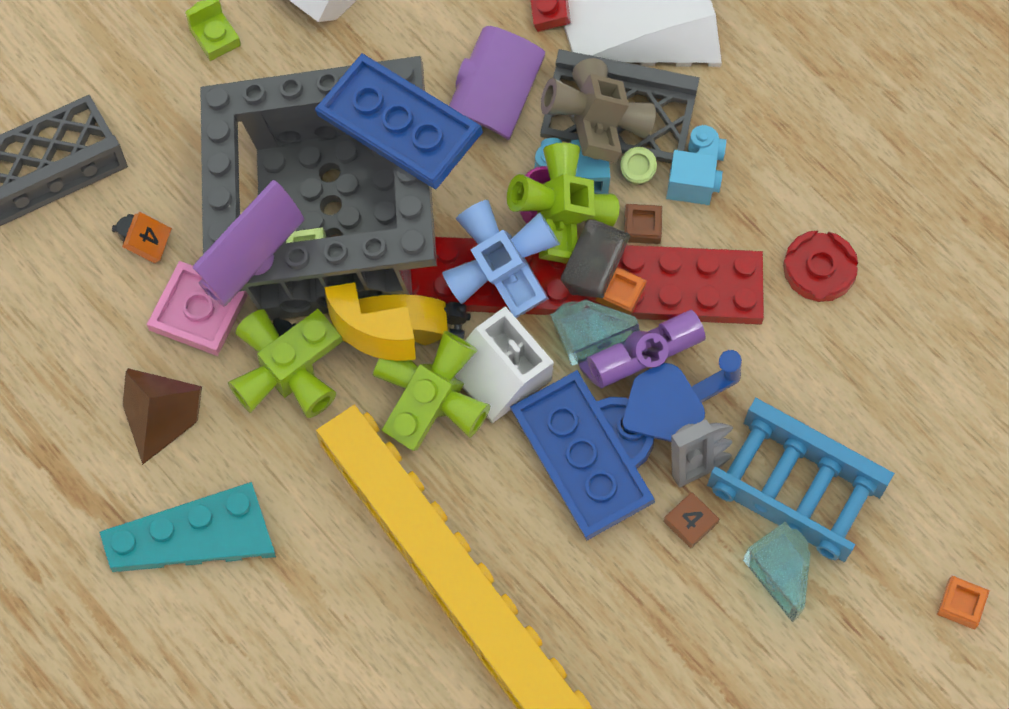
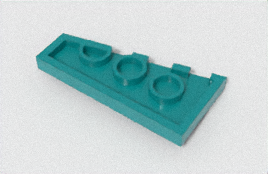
(202, 530)

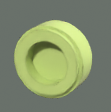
(638, 165)

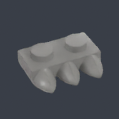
(698, 450)

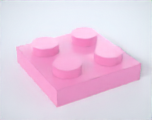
(192, 315)

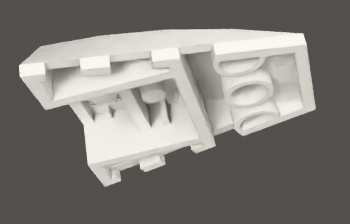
(645, 31)

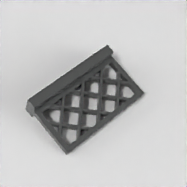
(636, 80)
(64, 176)

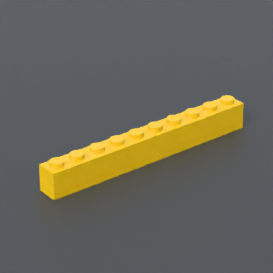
(444, 565)

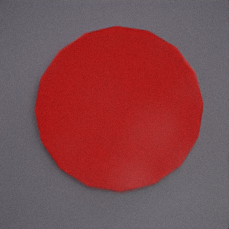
(820, 266)

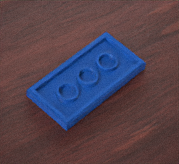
(399, 121)

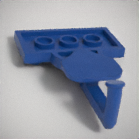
(591, 454)

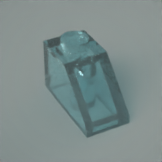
(590, 328)
(782, 567)

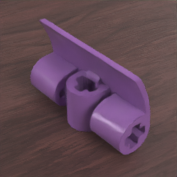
(497, 79)
(248, 244)
(644, 349)

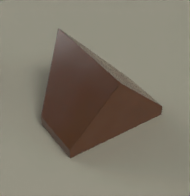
(158, 410)

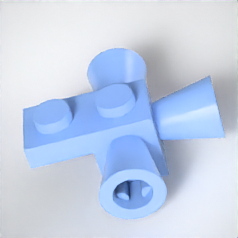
(501, 259)

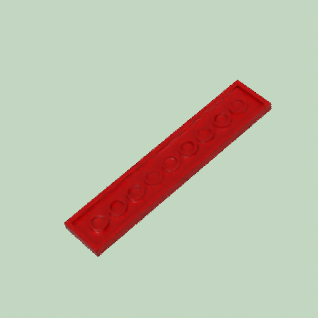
(711, 282)

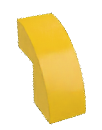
(425, 313)
(378, 333)

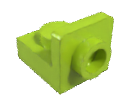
(211, 28)

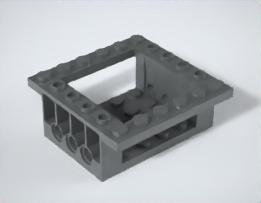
(383, 212)

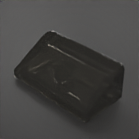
(594, 259)

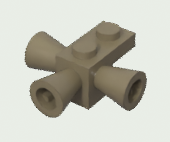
(598, 109)

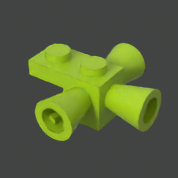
(562, 200)
(286, 361)
(431, 393)

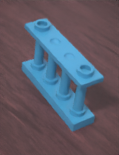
(799, 442)

